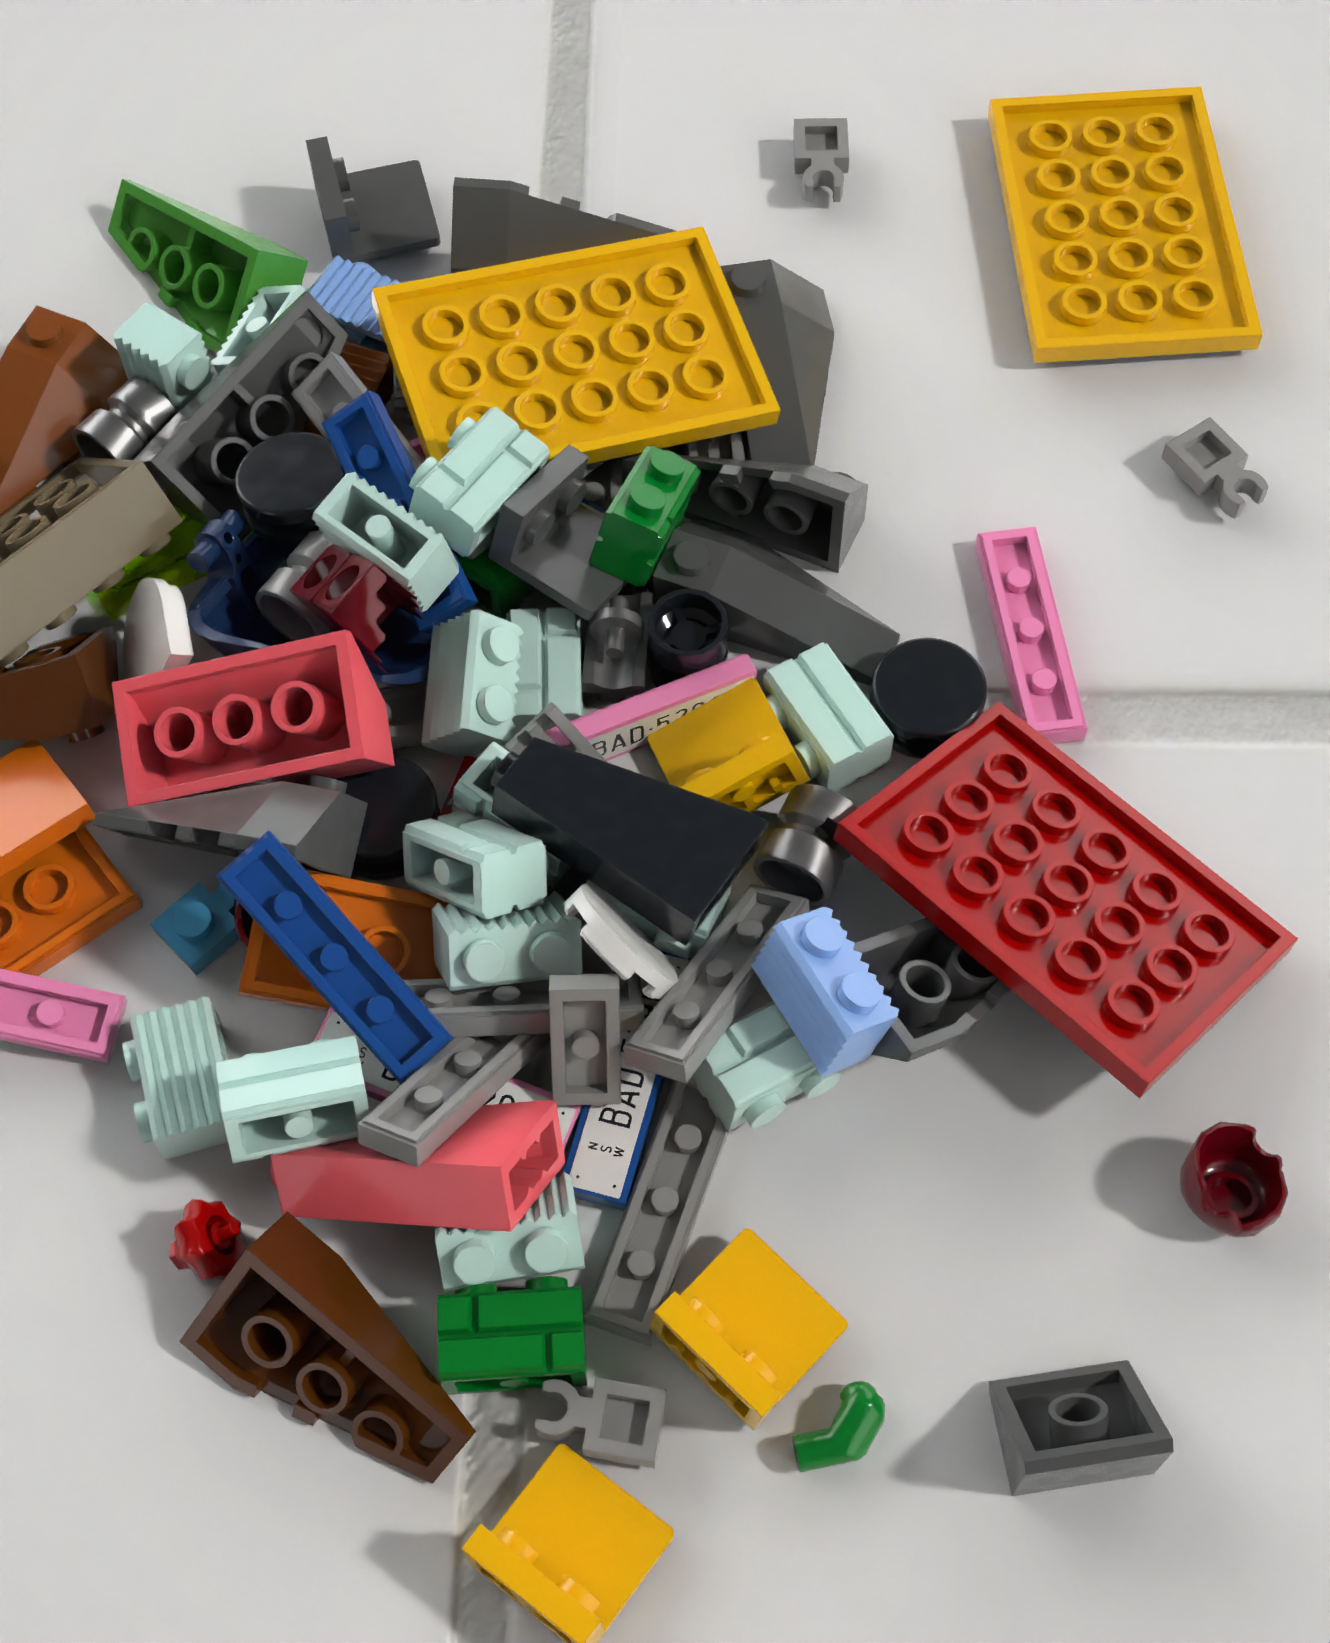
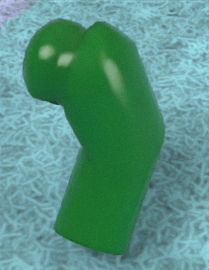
(849, 1434)

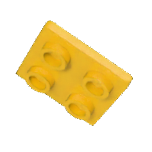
(730, 750)
(748, 1327)
(570, 1548)

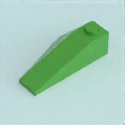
(198, 260)

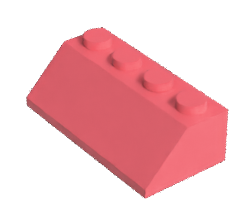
(252, 720)

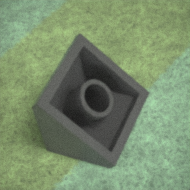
(1077, 1427)

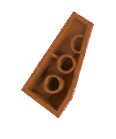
(49, 384)

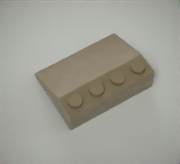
(74, 541)

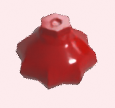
(207, 1240)

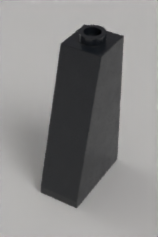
(628, 833)

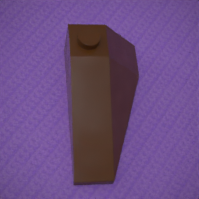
(60, 689)
(315, 1338)

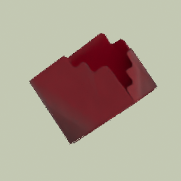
(353, 596)

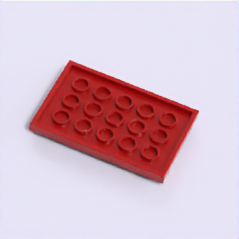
(1067, 895)

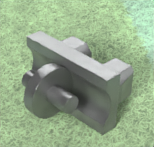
(618, 648)

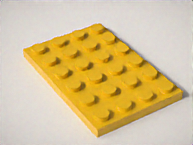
(1121, 226)
(580, 348)

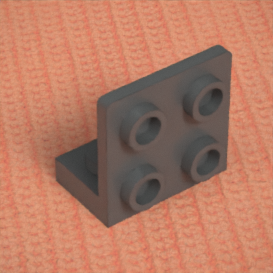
(372, 209)
(550, 537)

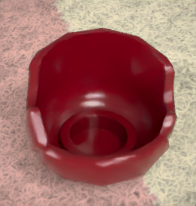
(1233, 1181)

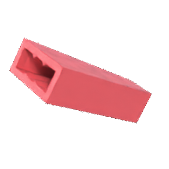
(474, 1180)

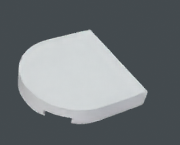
(156, 630)
(621, 941)

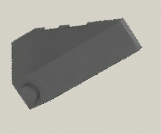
(503, 224)
(794, 344)
(241, 407)
(781, 504)
(770, 599)
(311, 820)
(933, 986)

